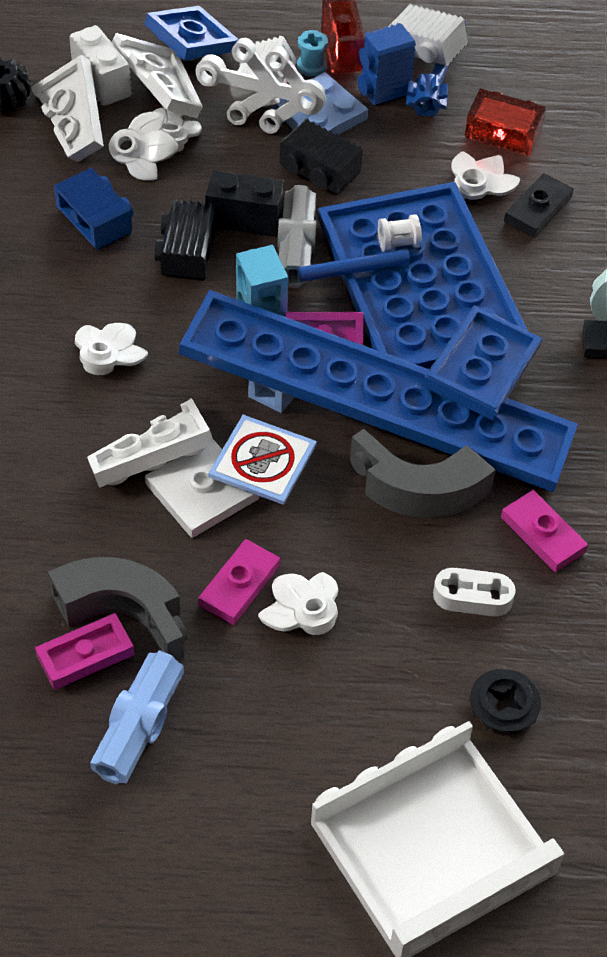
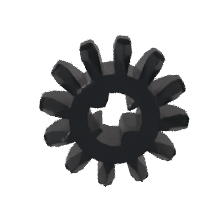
(14, 85)

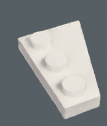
(161, 73)
(72, 106)
(164, 441)

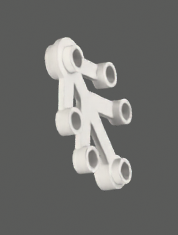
(264, 85)

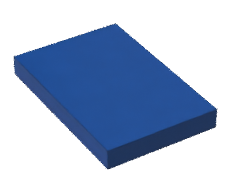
(482, 362)

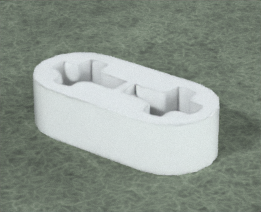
(474, 592)

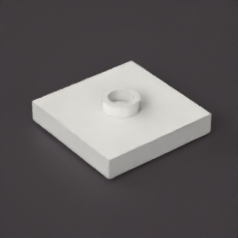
(193, 496)

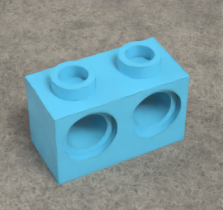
(262, 280)

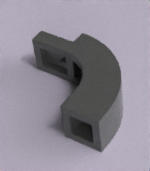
(421, 489)
(122, 587)

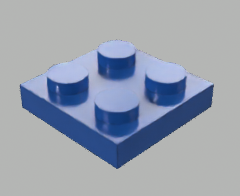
(191, 32)

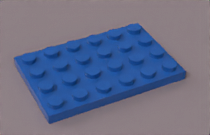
(420, 304)

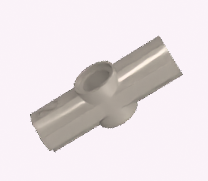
(297, 232)

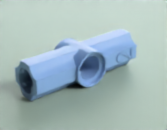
(137, 717)

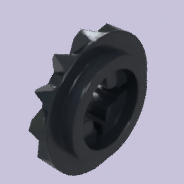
(498, 685)

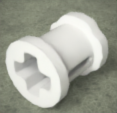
(399, 233)

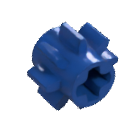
(427, 95)

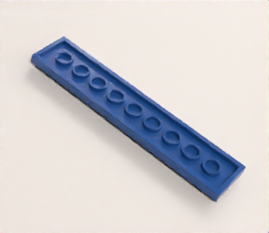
(372, 388)

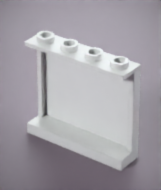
(431, 841)

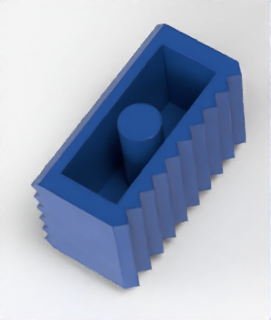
(386, 63)
(94, 207)

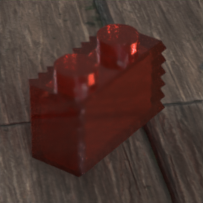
(344, 33)
(505, 121)

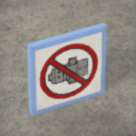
(262, 459)

